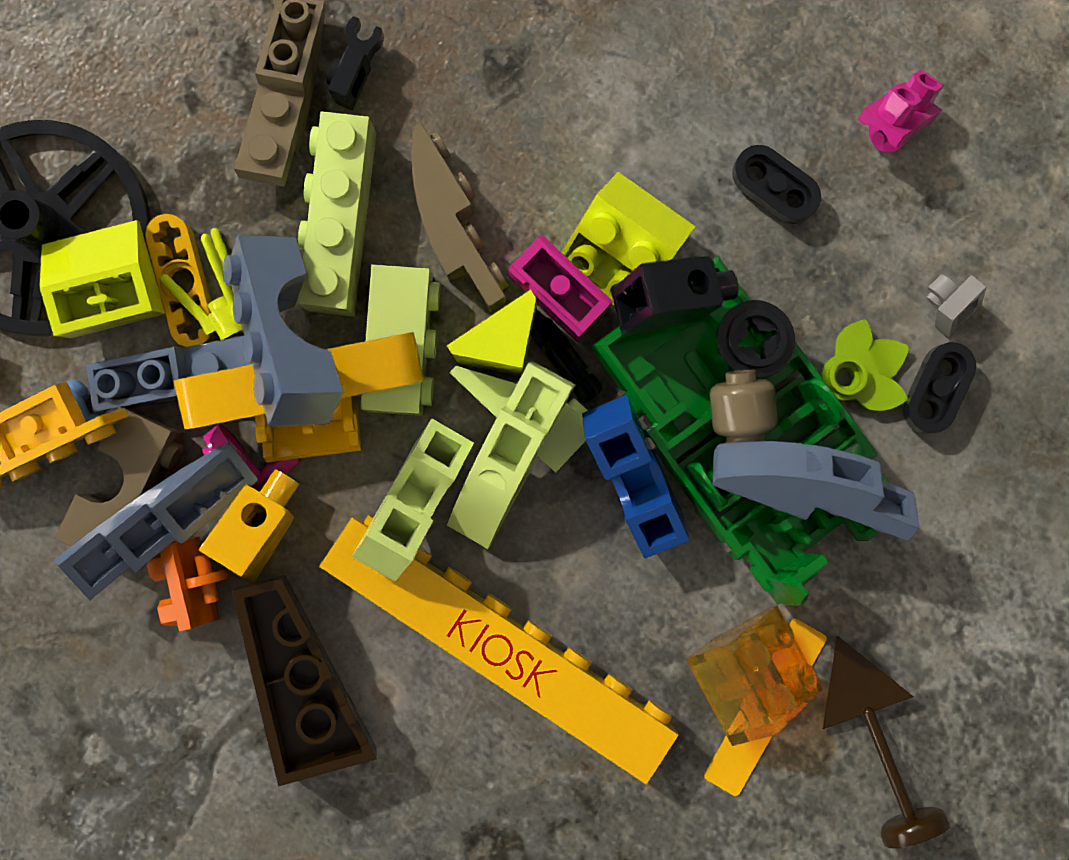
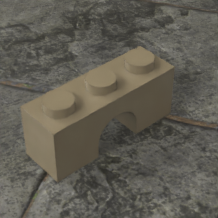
(144, 452)

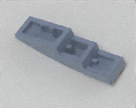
(156, 519)

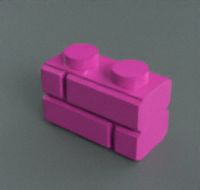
(559, 288)

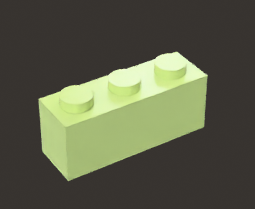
(398, 305)

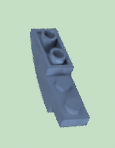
(149, 376)
(806, 476)

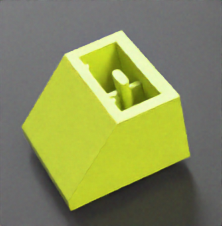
(623, 231)
(98, 281)

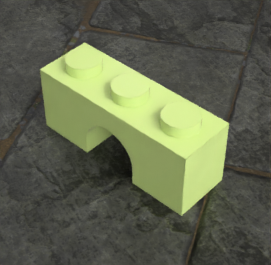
(412, 499)

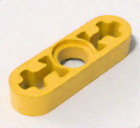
(160, 252)

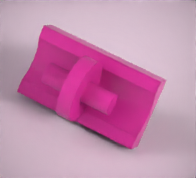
(902, 112)

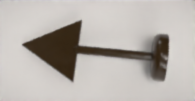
(859, 690)

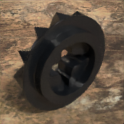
(764, 319)

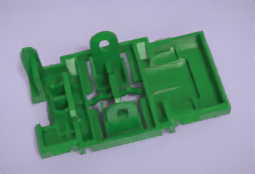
(670, 385)

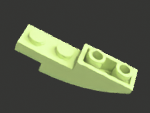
(509, 453)

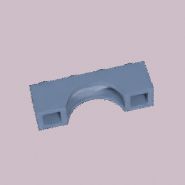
(291, 376)

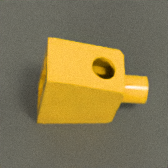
(246, 547)

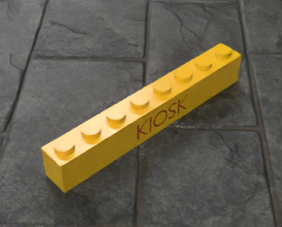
(512, 655)

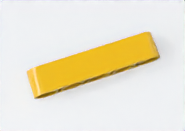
(360, 368)

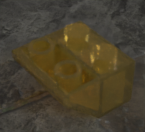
(755, 677)

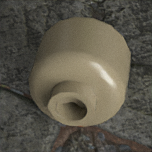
(743, 407)

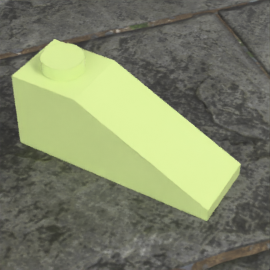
(494, 394)

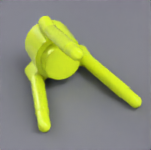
(221, 316)

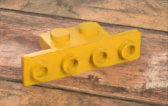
(49, 428)

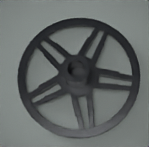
(45, 217)

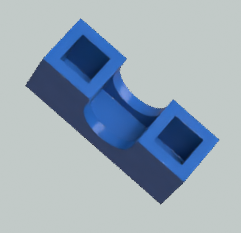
(632, 465)

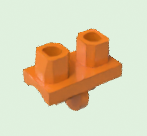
(189, 583)

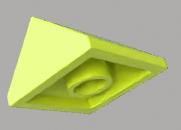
(500, 340)

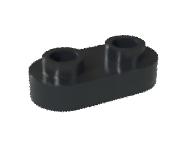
(778, 180)
(940, 391)

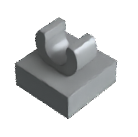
(954, 303)

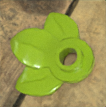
(870, 367)

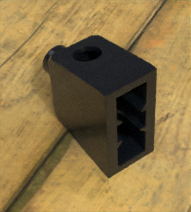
(671, 294)

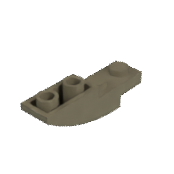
(284, 91)
(442, 206)

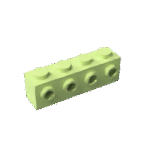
(336, 212)

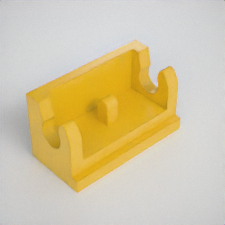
(306, 441)

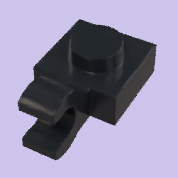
(350, 72)

